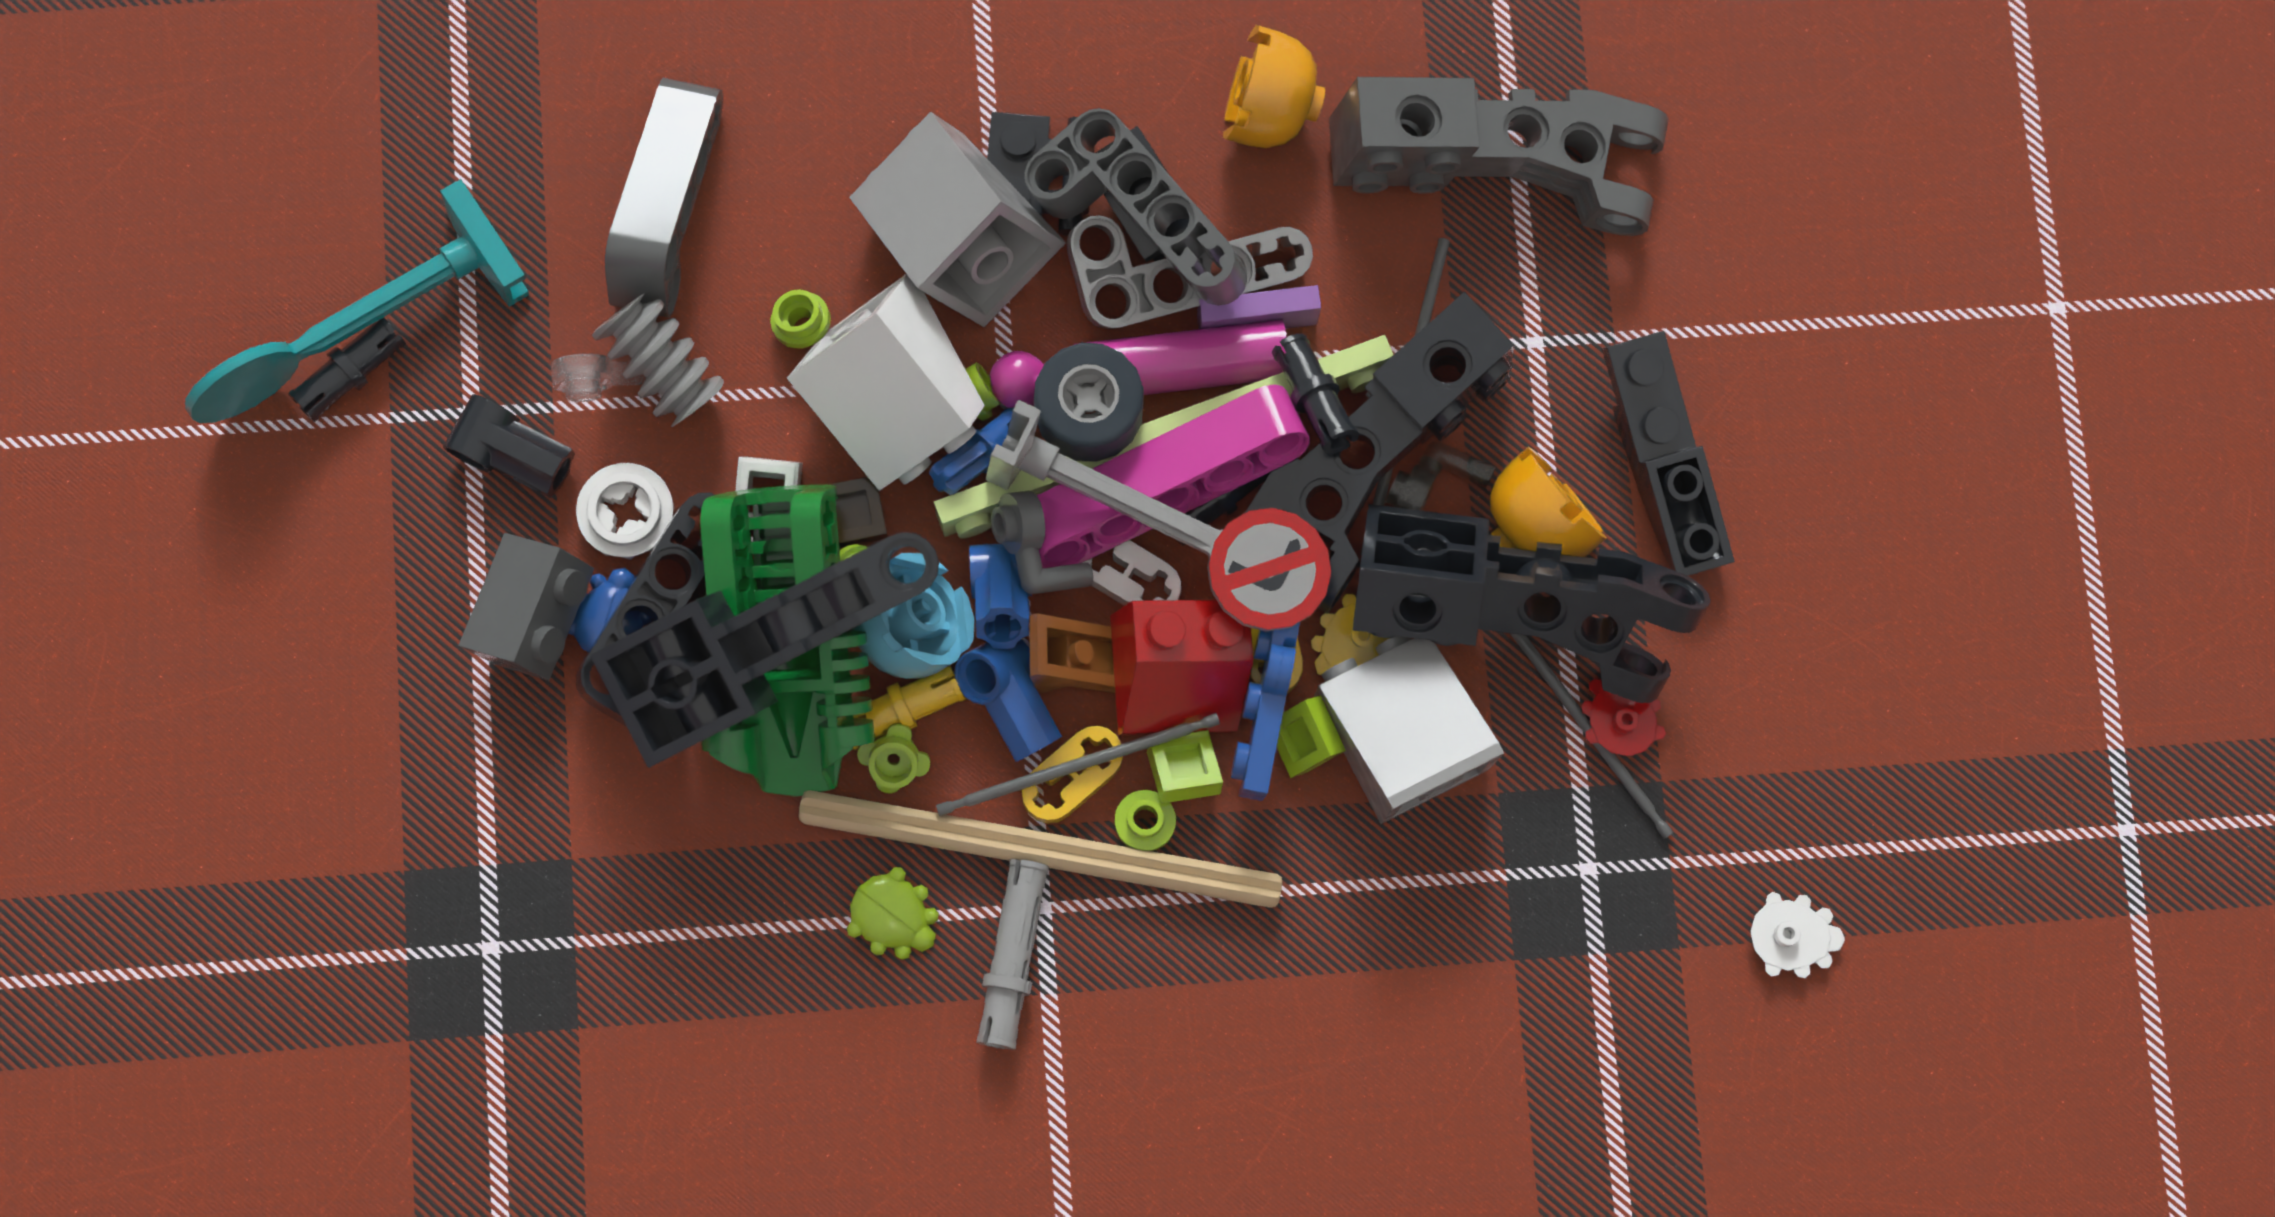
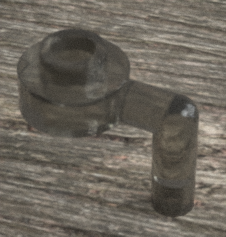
(1414, 489)

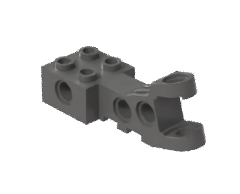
(1437, 129)

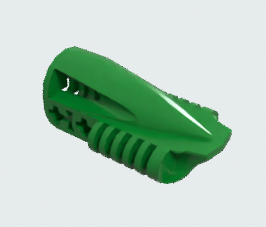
(812, 726)

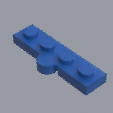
(1265, 707)

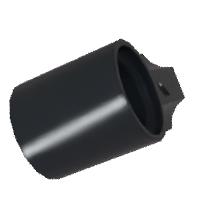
(495, 440)

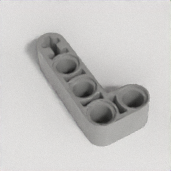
(1138, 281)

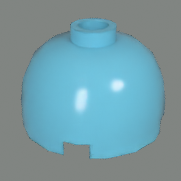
(923, 631)

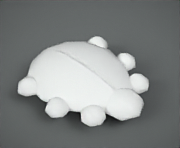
(1794, 936)

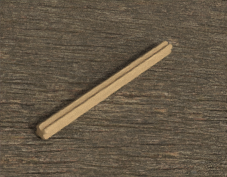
(1046, 848)

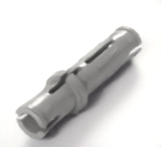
(1012, 955)

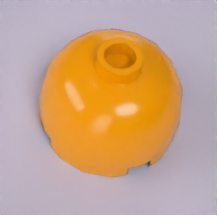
(1273, 91)
(1540, 509)

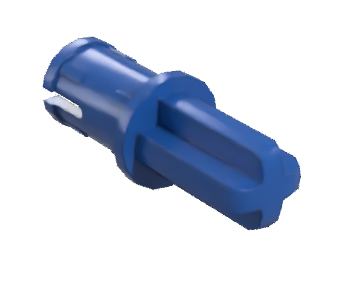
(971, 458)

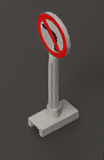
(1261, 567)

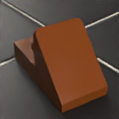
(1070, 654)

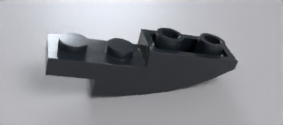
(1664, 455)

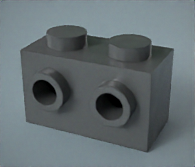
(526, 606)

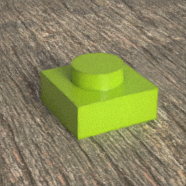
(1308, 737)
(1185, 768)

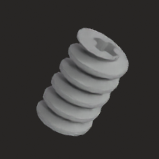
(659, 358)

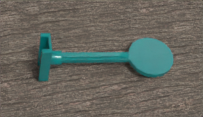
(264, 369)

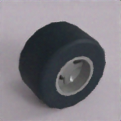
(1089, 380)

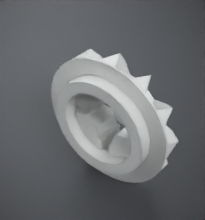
(616, 485)

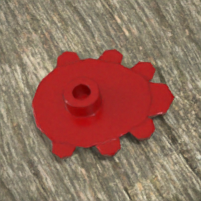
(1620, 723)

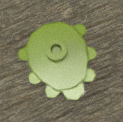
(892, 915)

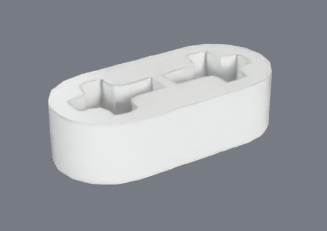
(1141, 563)

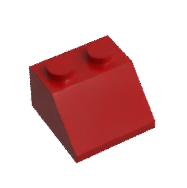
(1178, 665)

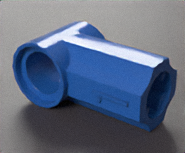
(998, 596)
(1004, 686)

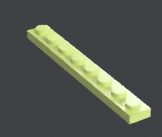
(971, 509)

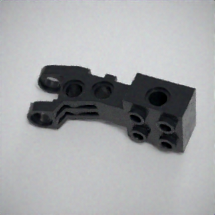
(1400, 413)
(1448, 578)
(707, 667)

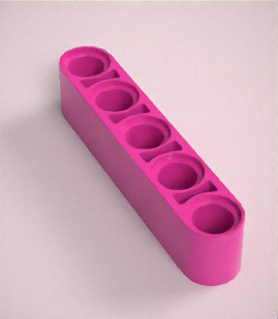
(1178, 470)

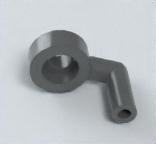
(1021, 528)

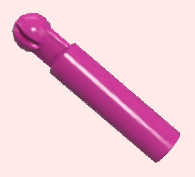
(1166, 360)

